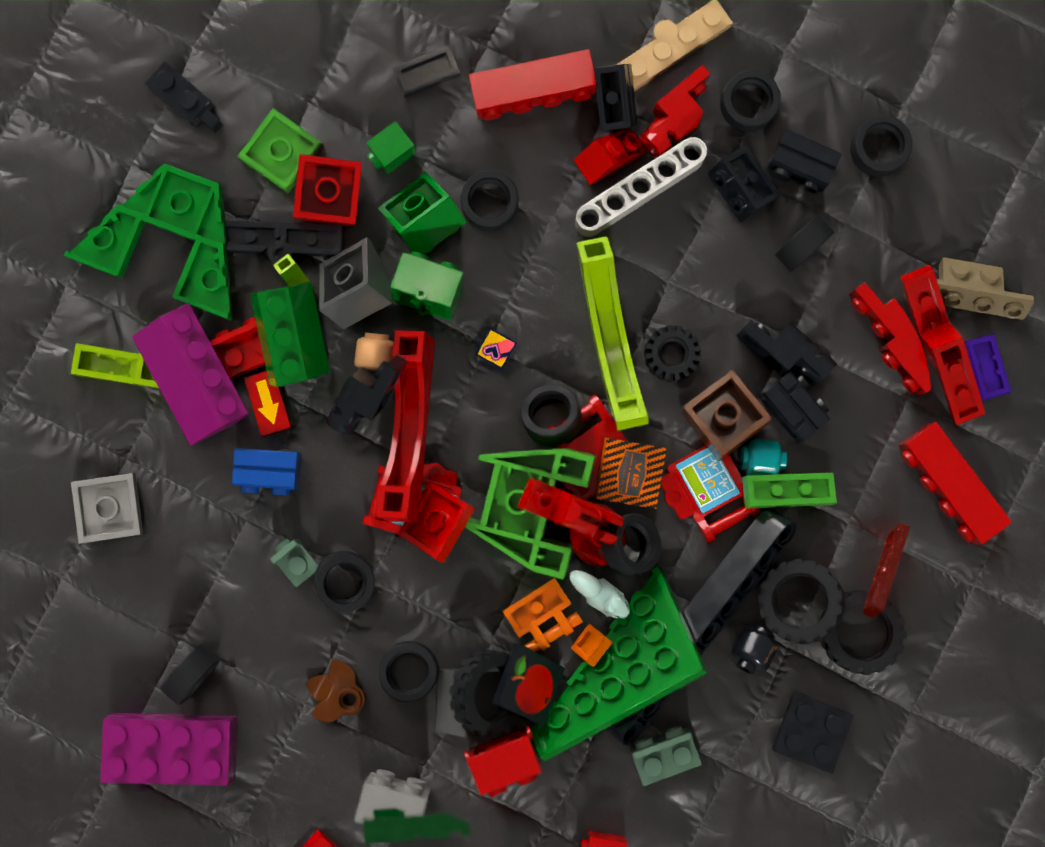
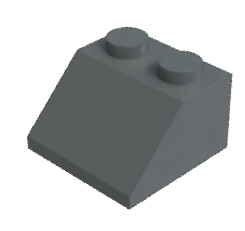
(353, 284)

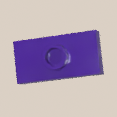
(988, 367)

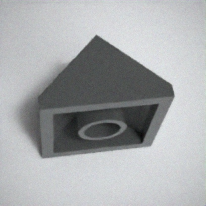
(484, 696)

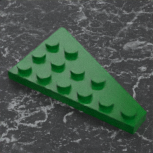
(644, 663)

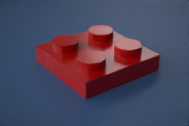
(439, 523)

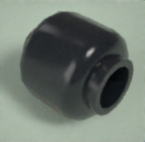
(754, 649)

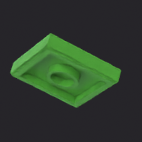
(276, 149)

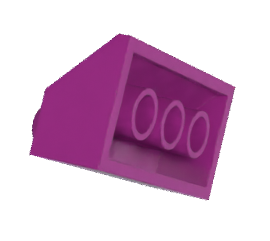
(189, 374)

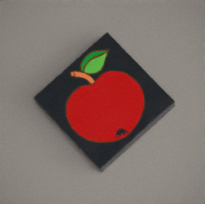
(528, 685)

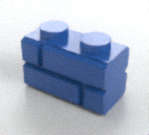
(266, 469)

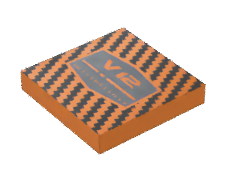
(630, 473)

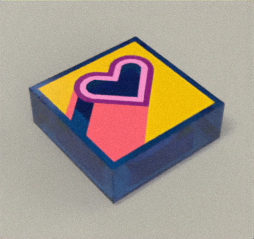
(496, 349)

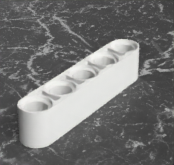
(650, 176)

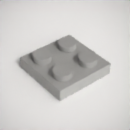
(107, 508)

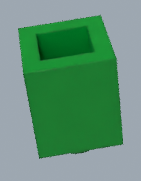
(390, 148)

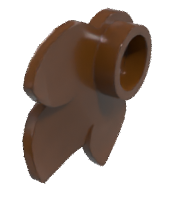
(331, 690)

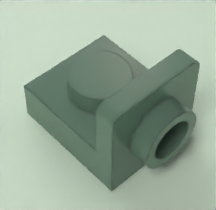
(294, 561)

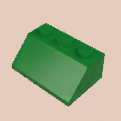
(290, 334)

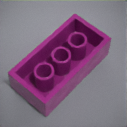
(169, 749)

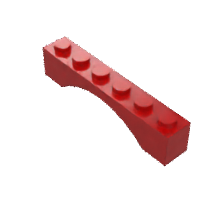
(403, 475)

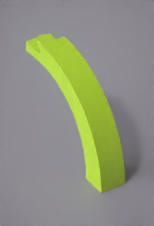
(609, 333)

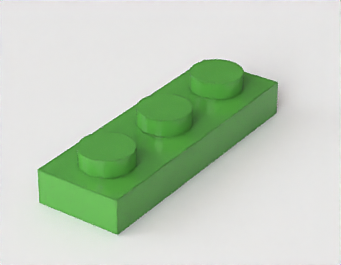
(789, 490)

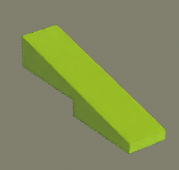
(111, 365)

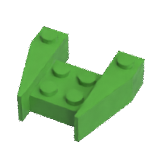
(518, 530)

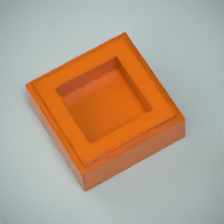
(591, 645)

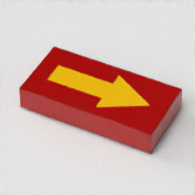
(267, 405)

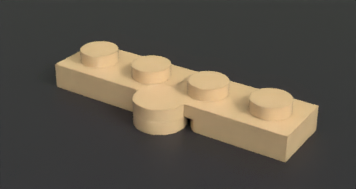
(676, 41)

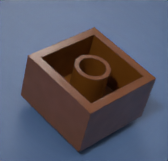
(726, 415)

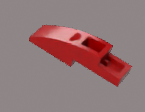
(903, 347)

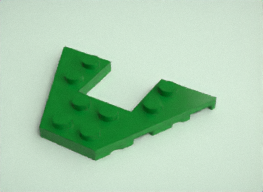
(182, 206)

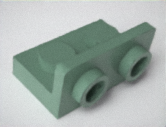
(665, 755)

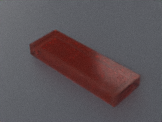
(886, 570)

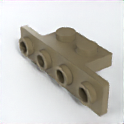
(979, 289)

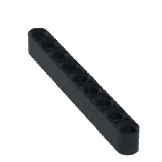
(721, 598)

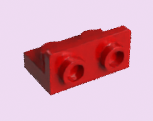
(239, 349)

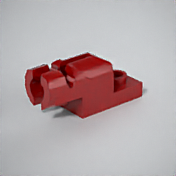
(676, 114)
(568, 510)

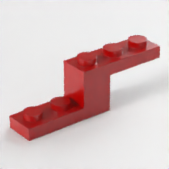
(942, 345)

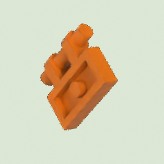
(537, 608)

